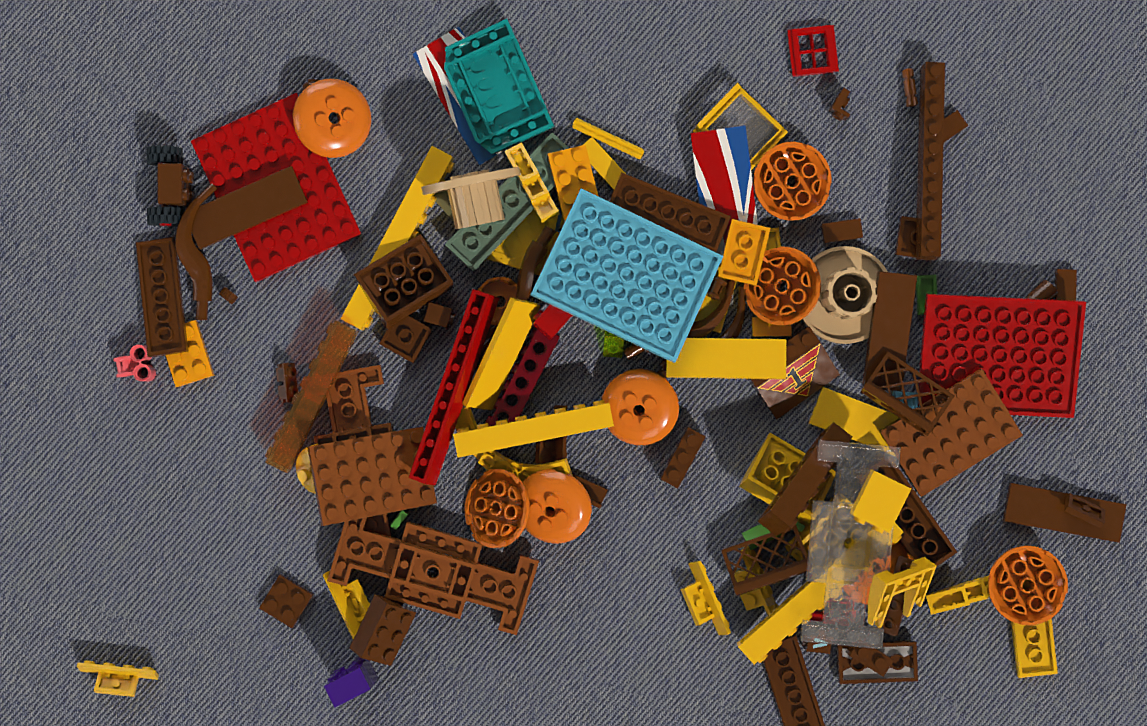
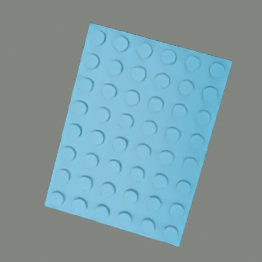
(627, 275)

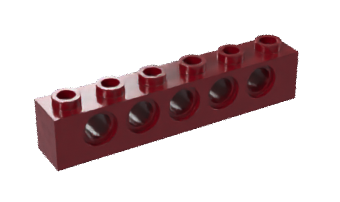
(531, 376)

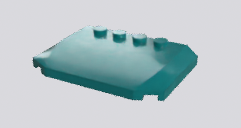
(496, 88)

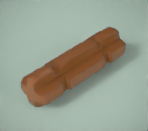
(909, 87)

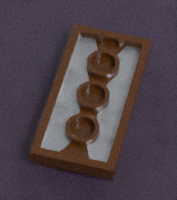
(901, 670)

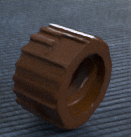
(228, 295)

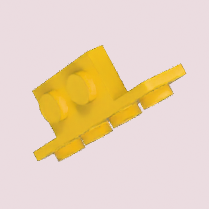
(758, 597)
(703, 601)
(350, 602)
(116, 679)

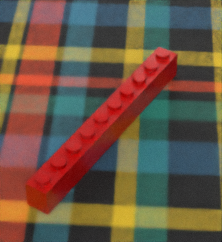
(453, 387)

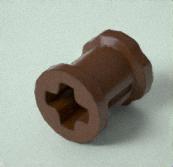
(716, 288)

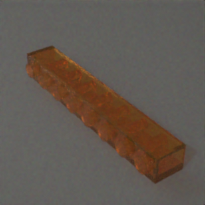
(311, 396)

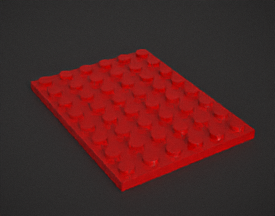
(258, 148)
(1020, 343)

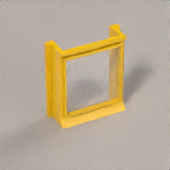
(740, 109)

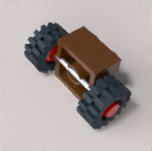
(173, 185)

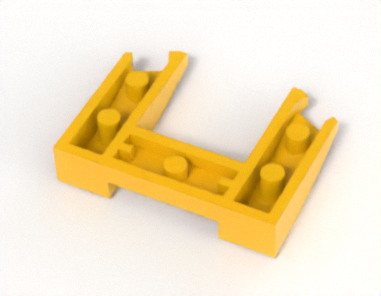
(886, 585)

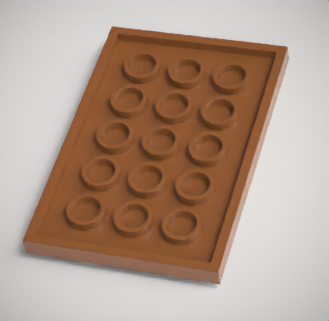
(965, 434)
(368, 476)

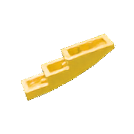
(532, 183)
(958, 595)

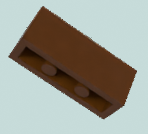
(682, 457)

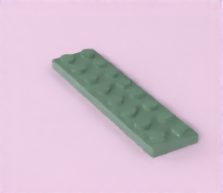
(478, 242)

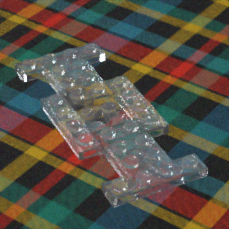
(842, 568)

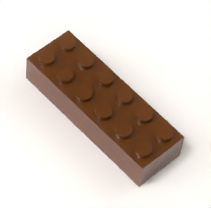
(801, 485)
(921, 532)

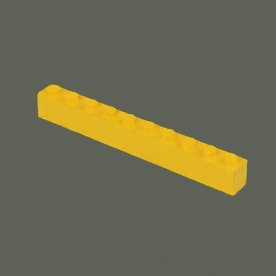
(403, 227)
(789, 615)

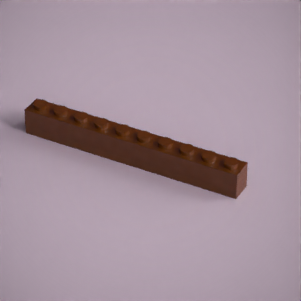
(930, 161)

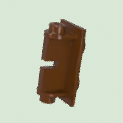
(287, 373)

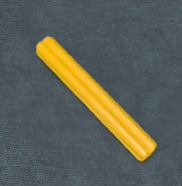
(608, 138)

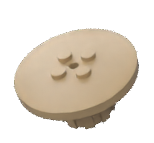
(474, 196)
(836, 315)

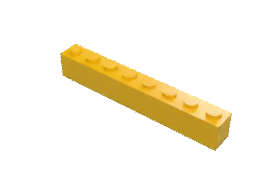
(533, 429)

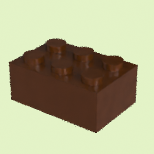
(382, 630)

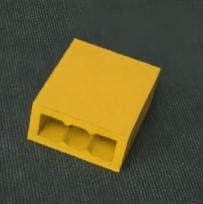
(879, 502)

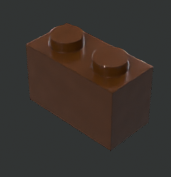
(871, 658)

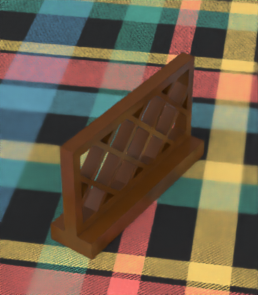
(901, 409)
(770, 577)

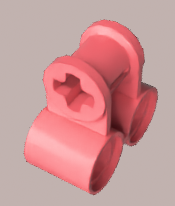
(133, 365)

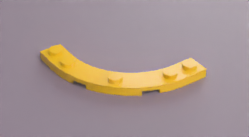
(495, 460)

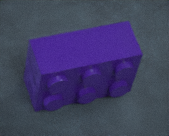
(350, 682)

